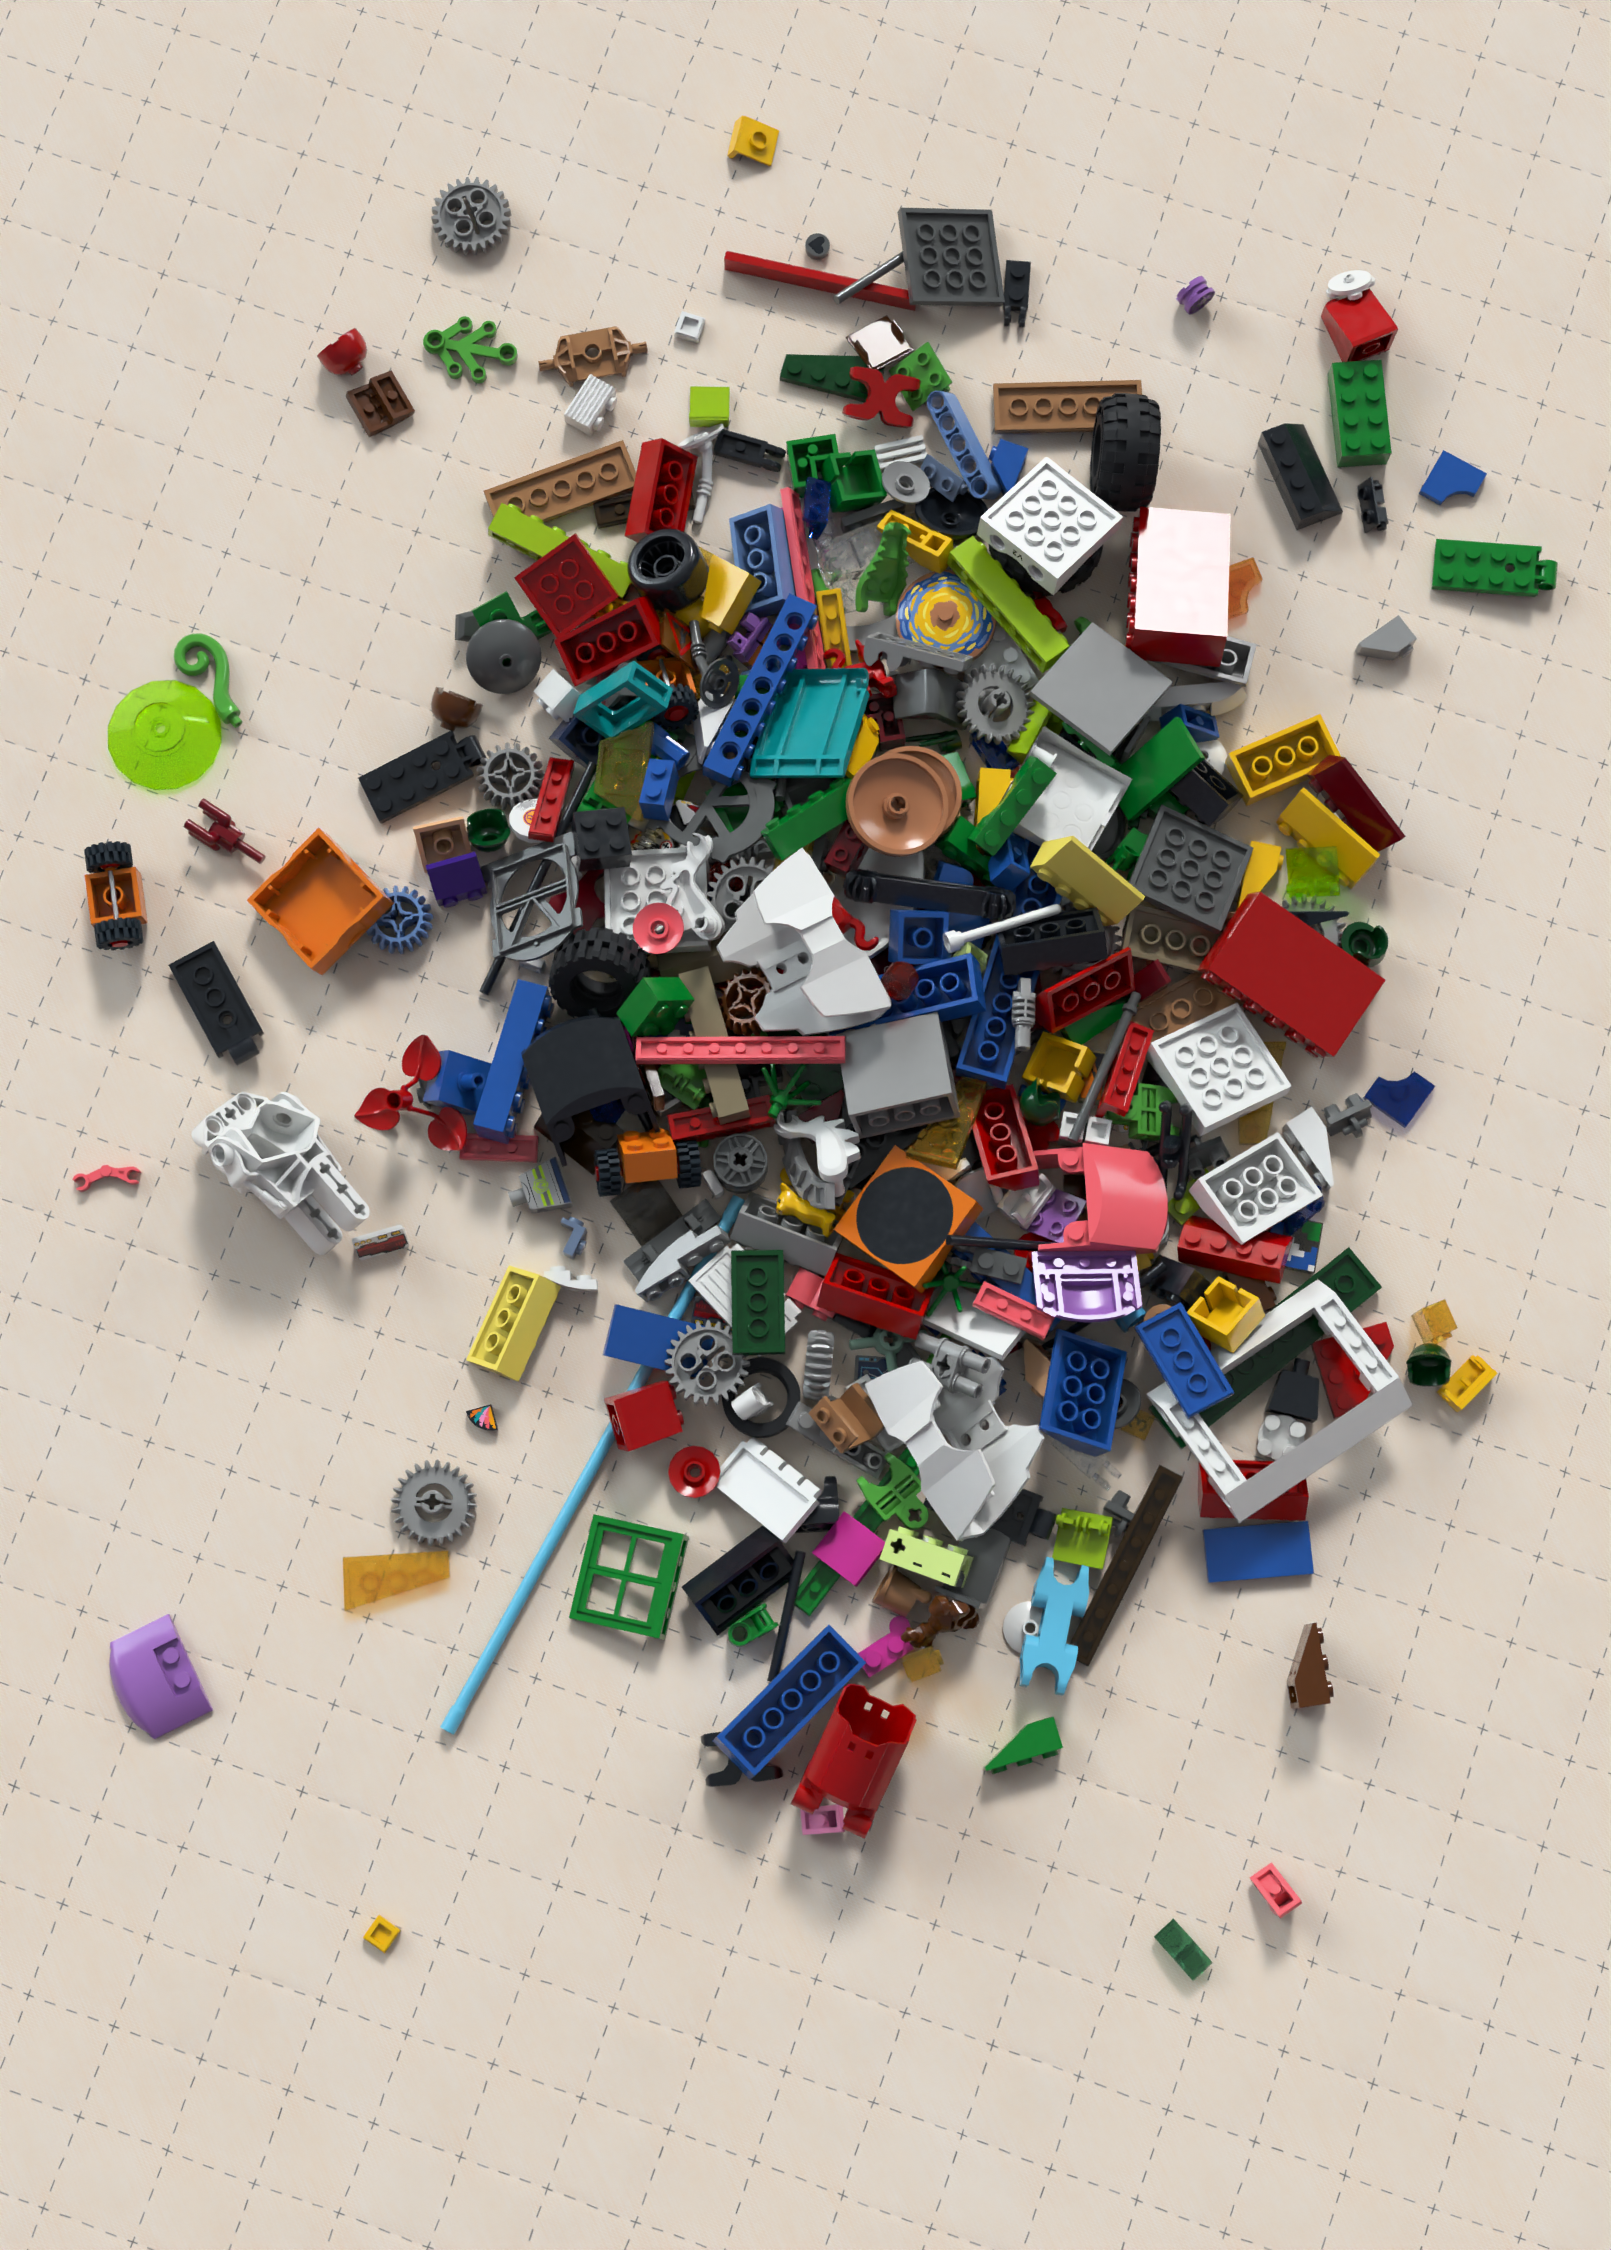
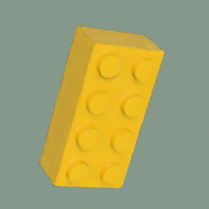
(1280, 759)

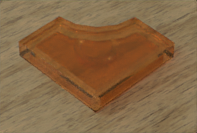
(1242, 579)

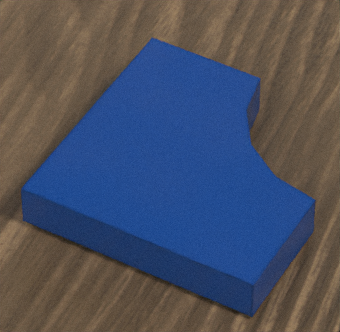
(1451, 477)

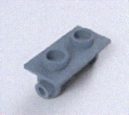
(943, 479)

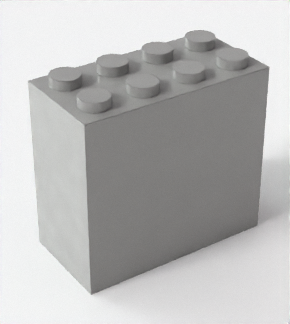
(898, 1075)

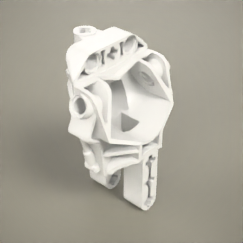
(283, 1163)

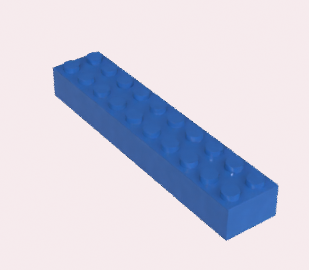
(990, 1038)

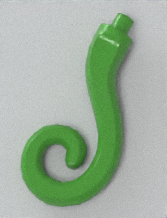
(222, 701)

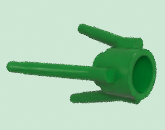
(1124, 859)

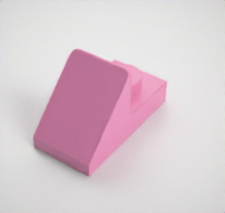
(824, 1820)

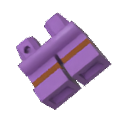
(748, 647)

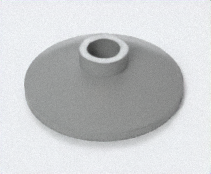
(905, 482)

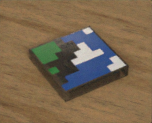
(1304, 1247)

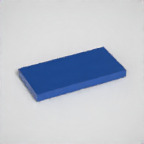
(645, 1337)
(1184, 1360)
(1258, 1551)

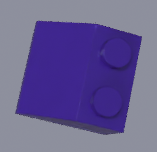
(457, 880)

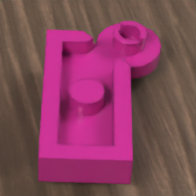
(886, 1649)

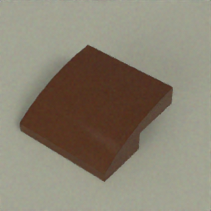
(380, 403)

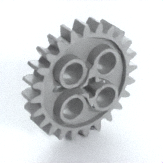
(450, 223)
(724, 895)
(690, 1346)

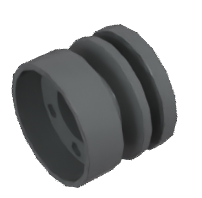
(735, 1177)

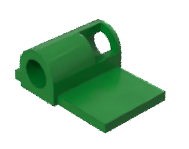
(498, 608)

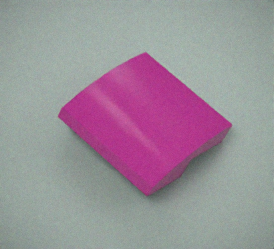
(849, 1549)

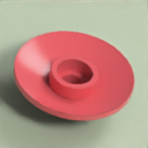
(649, 920)

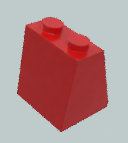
(1359, 327)
(644, 1415)

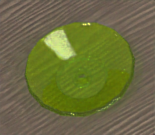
(176, 754)

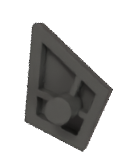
(465, 626)

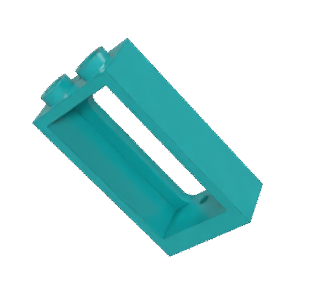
(610, 723)

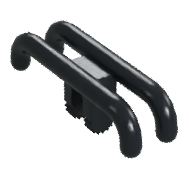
(1175, 1148)

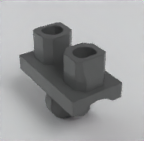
(1349, 1120)
(1206, 1154)
(1117, 1507)

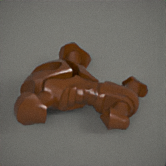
(945, 1617)

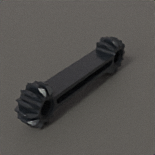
(929, 894)

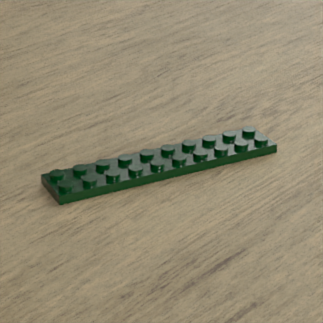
(1353, 1286)

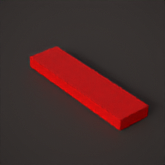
(551, 799)

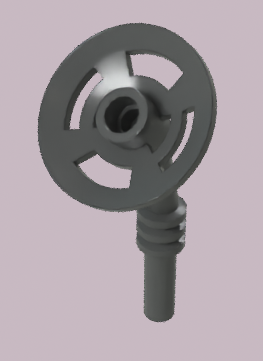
(713, 679)

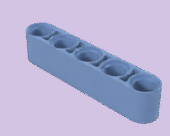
(954, 440)

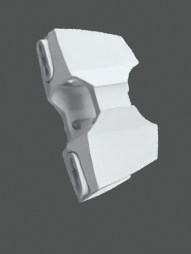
(794, 919)
(965, 1482)

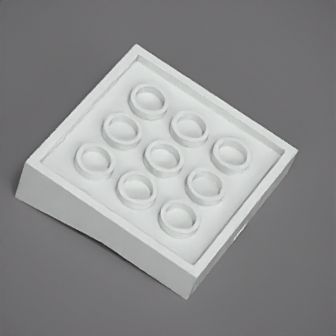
(1049, 524)
(1078, 797)
(639, 885)
(1218, 1068)

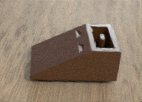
(1307, 1676)

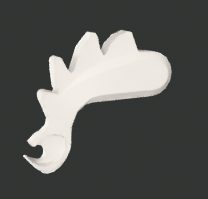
(686, 896)
(833, 1144)

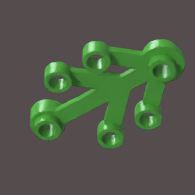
(466, 347)

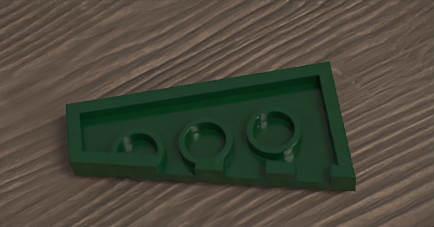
(825, 374)

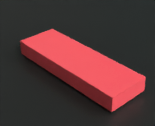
(519, 1149)
(1013, 1310)

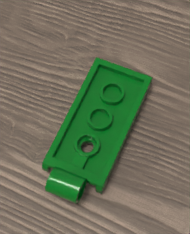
(1481, 568)

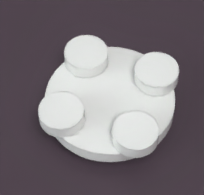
(1350, 284)
(1279, 1435)

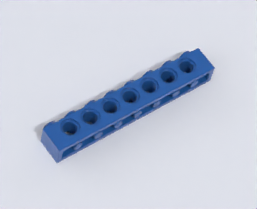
(793, 612)

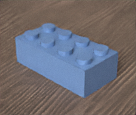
(764, 552)

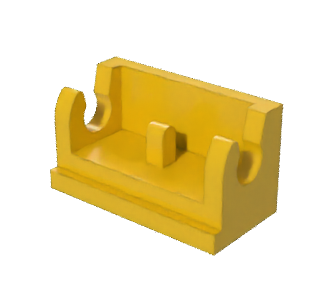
(1466, 1383)

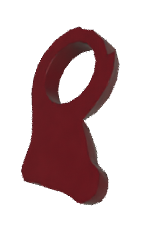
(587, 900)

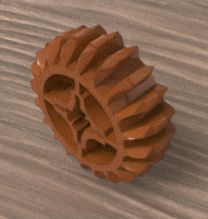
(737, 1001)

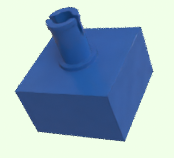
(917, 936)
(458, 1083)

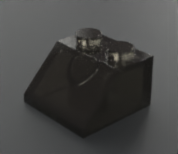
(646, 1209)

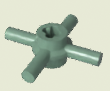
(882, 1347)

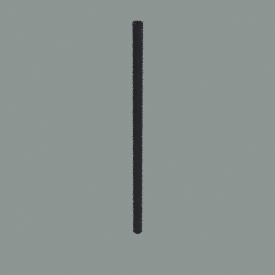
(544, 866)

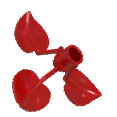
(382, 1106)

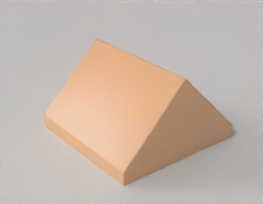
(442, 840)

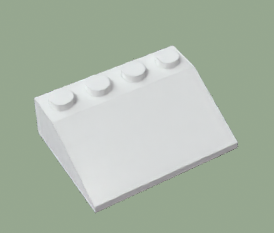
(1255, 1189)

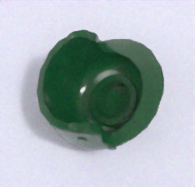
(488, 830)
(1365, 943)
(1039, 1108)
(1429, 1365)

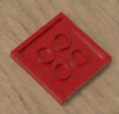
(566, 586)

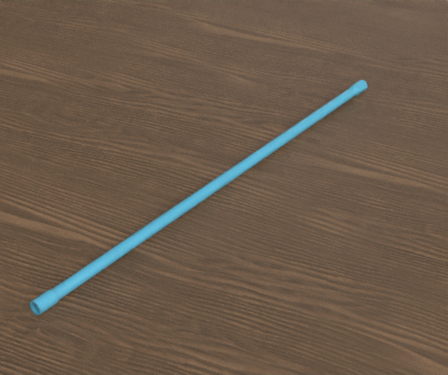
(458, 1710)

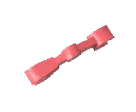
(106, 1171)

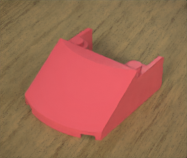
(1122, 1195)

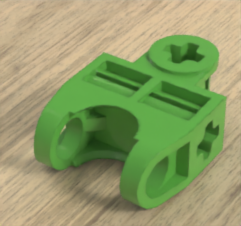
(1144, 1112)
(880, 1495)

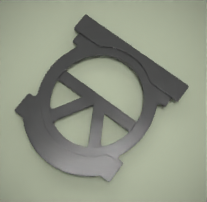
(728, 844)
(498, 875)

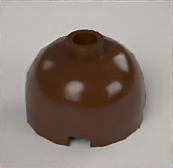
(454, 709)

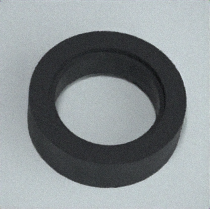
(778, 1425)

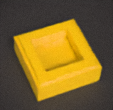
(381, 1933)

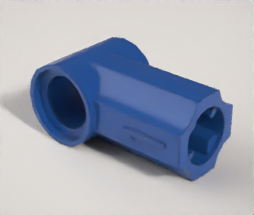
(667, 748)

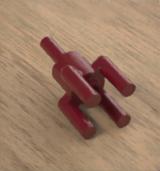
(221, 833)

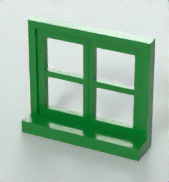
(664, 1584)

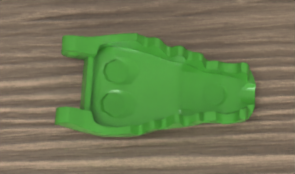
(886, 573)

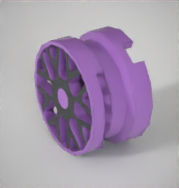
(1195, 295)

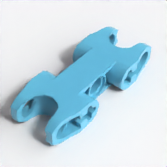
(1050, 1645)

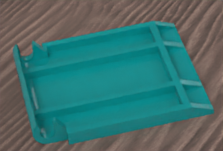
(812, 725)

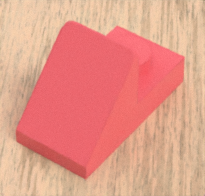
(1275, 1890)

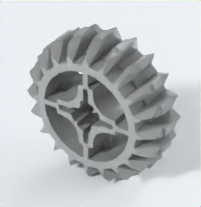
(500, 776)
(818, 1364)

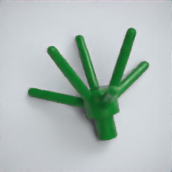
(782, 1098)
(950, 1284)

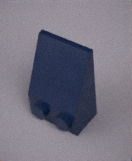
(577, 741)

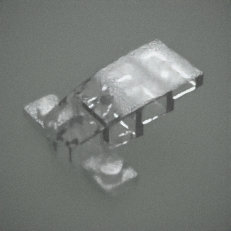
(847, 556)

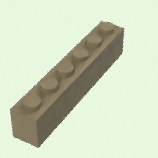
(707, 1021)

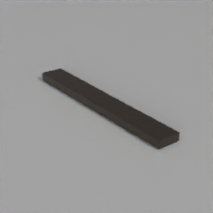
(1125, 1563)

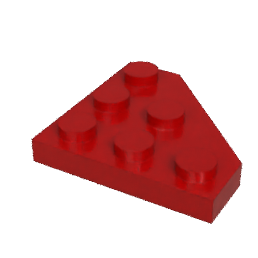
(1340, 1374)

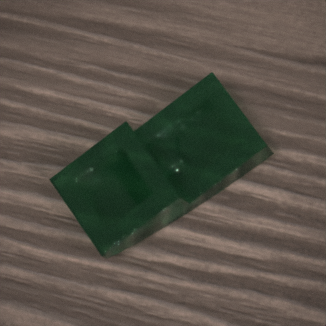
(1183, 1949)

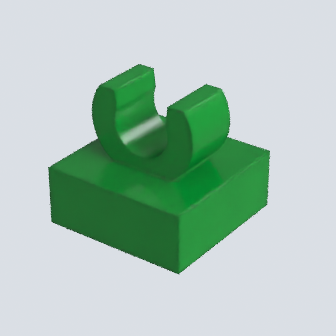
(537, 624)

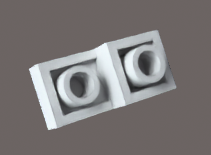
(563, 1277)

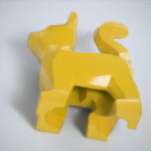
(791, 1205)

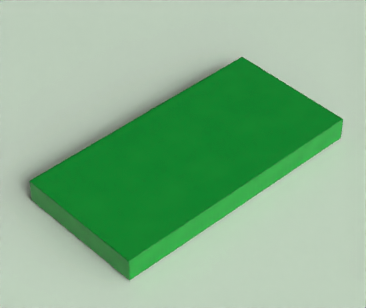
(1158, 767)

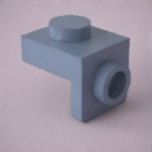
(576, 1241)

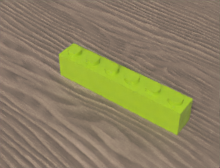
(536, 540)
(1007, 603)

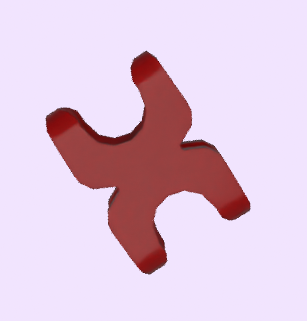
(881, 397)

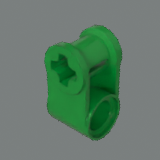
(753, 1625)

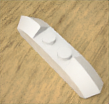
(1215, 697)

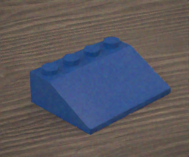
(1082, 1393)

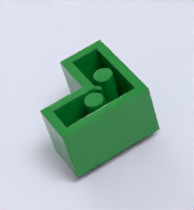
(806, 457)

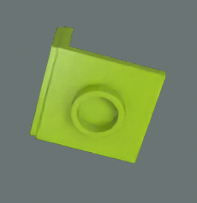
(709, 406)

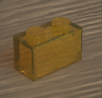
(1435, 1322)
(922, 1663)

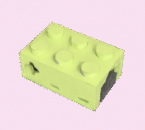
(927, 1556)

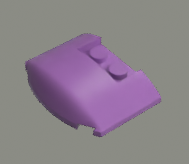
(1086, 1284)
(156, 1678)

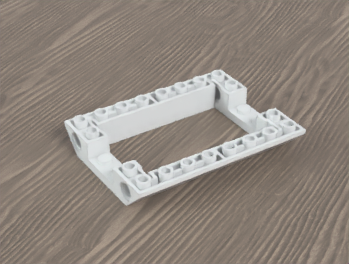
(1387, 1402)

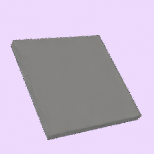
(1100, 688)

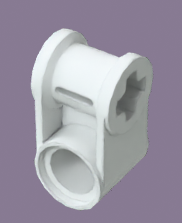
(751, 1403)

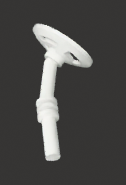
(702, 441)

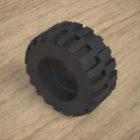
(596, 952)

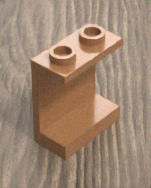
(848, 1419)

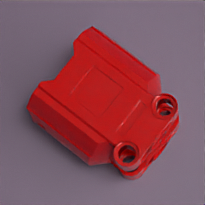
(856, 1757)

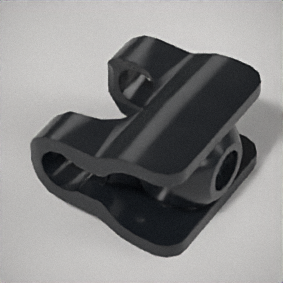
(826, 1512)

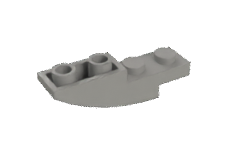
(671, 1265)
(864, 1457)

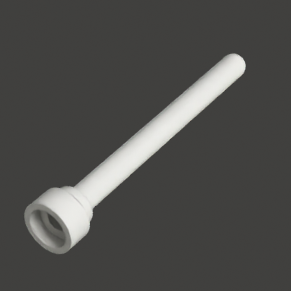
(955, 940)

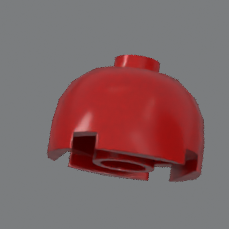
(345, 354)

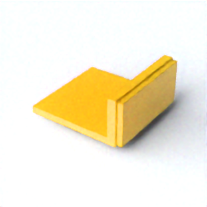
(753, 140)

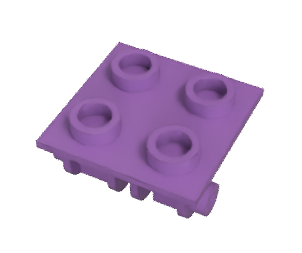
(1056, 1215)

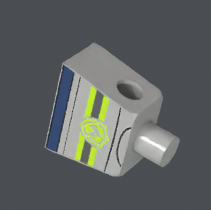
(542, 1188)

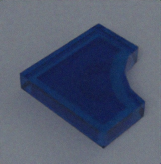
(1399, 1098)

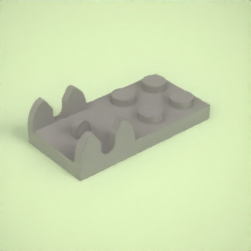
(900, 651)

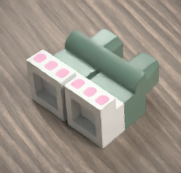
(1095, 1131)

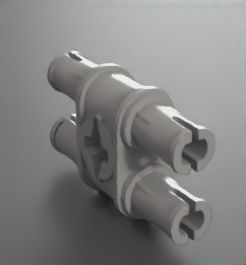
(958, 1358)

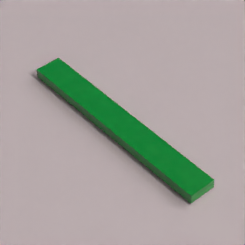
(823, 1577)

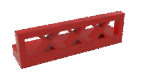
(1125, 1071)
(701, 1125)

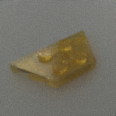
(623, 768)

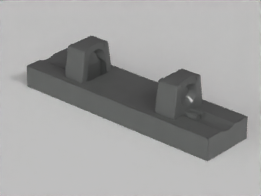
(700, 1220)

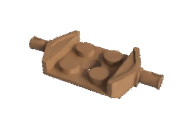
(577, 366)

